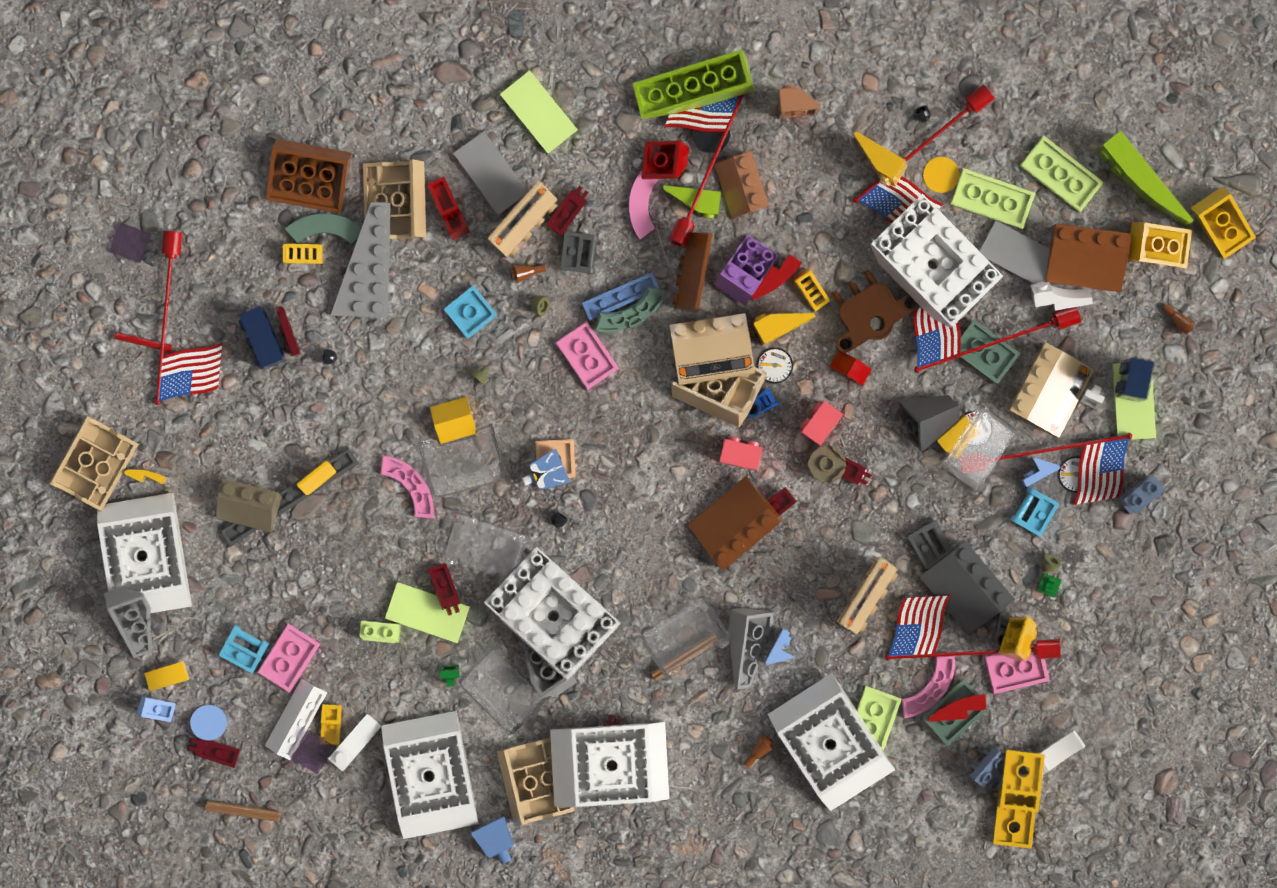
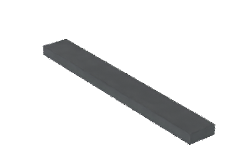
(292, 496)

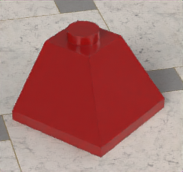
(664, 159)

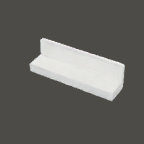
(295, 719)

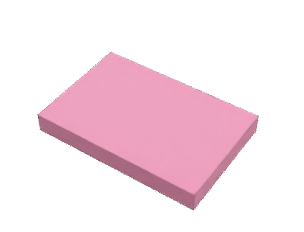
(587, 355)
(288, 658)
(1010, 674)

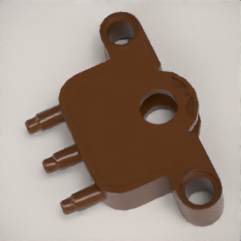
(865, 305)

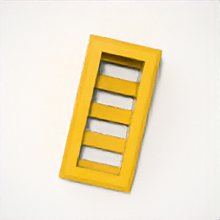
(319, 254)
(808, 273)

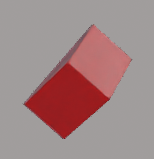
(850, 367)

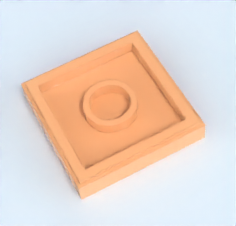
(565, 450)

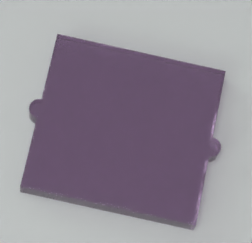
(130, 242)
(313, 752)

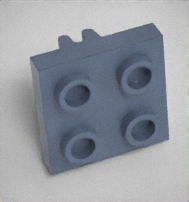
(990, 770)

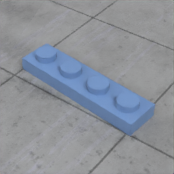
(619, 296)

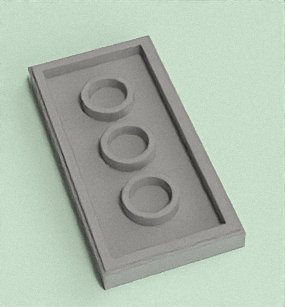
(491, 173)
(1016, 253)

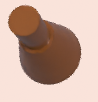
(522, 272)
(1182, 323)
(762, 747)

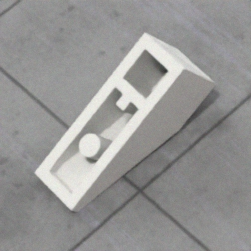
(354, 742)

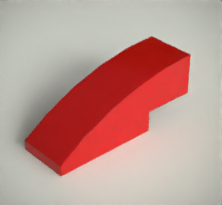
(448, 208)
(776, 277)
(959, 708)

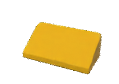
(949, 438)
(316, 477)

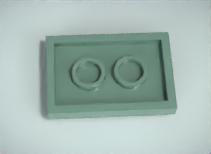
(990, 361)
(951, 729)

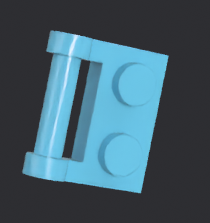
(1040, 515)
(241, 655)

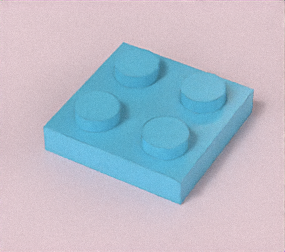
(470, 312)

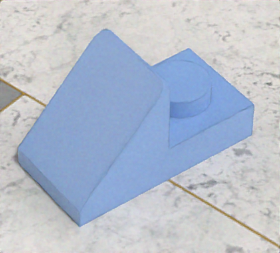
(1043, 469)
(776, 654)
(156, 708)

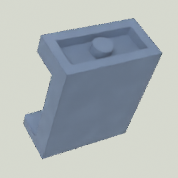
(1141, 494)

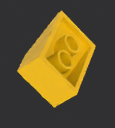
(885, 163)
(1223, 222)
(1159, 244)
(775, 325)
(1018, 638)

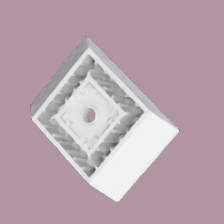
(961, 269)
(152, 527)
(543, 588)
(826, 714)
(435, 746)
(582, 757)

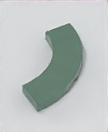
(324, 223)
(631, 316)

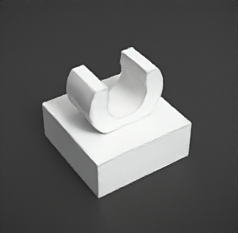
(1092, 398)

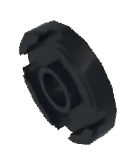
(709, 140)

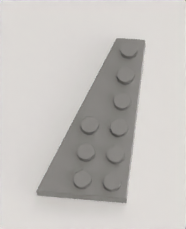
(367, 276)

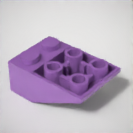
(746, 270)

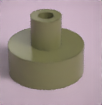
(540, 305)
(480, 374)
(1050, 563)

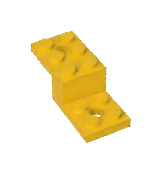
(1018, 799)

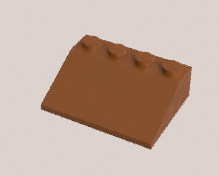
(308, 176)
(1087, 257)
(693, 272)
(735, 523)

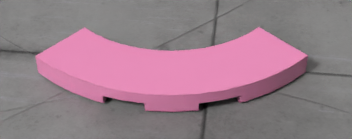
(639, 206)
(412, 482)
(933, 690)

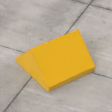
(453, 420)

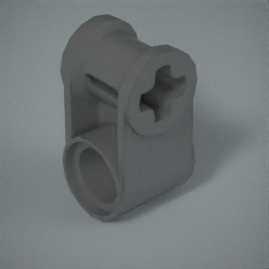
(1000, 627)

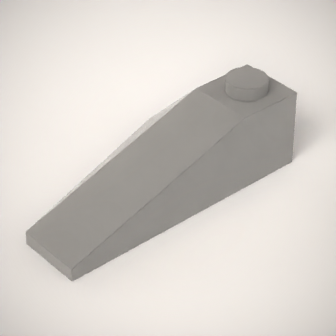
(132, 617)
(748, 634)
(543, 676)

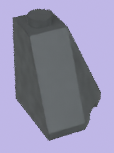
(928, 418)

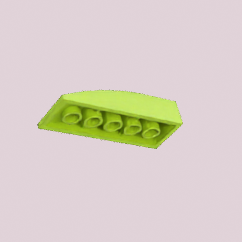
(694, 85)
(1141, 178)

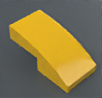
(140, 475)
(166, 676)
(331, 723)

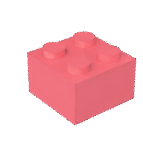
(821, 423)
(741, 454)

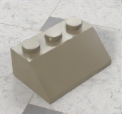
(247, 505)

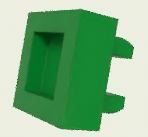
(1049, 585)
(450, 672)

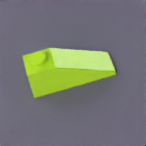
(707, 203)

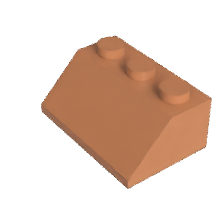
(795, 103)
(741, 185)

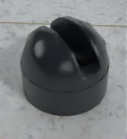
(922, 113)
(329, 356)
(558, 519)

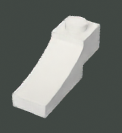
(1045, 294)
(1061, 750)

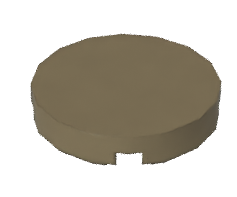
(826, 464)

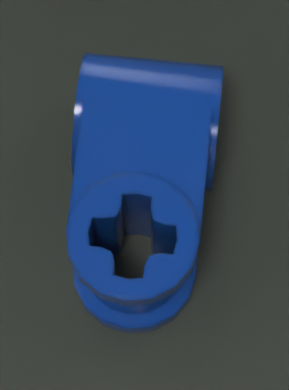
(762, 404)

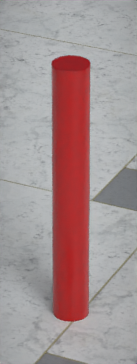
(142, 341)

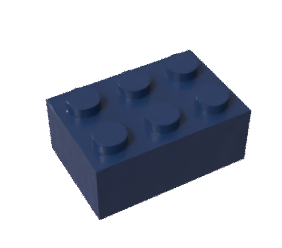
(261, 338)
(1134, 379)

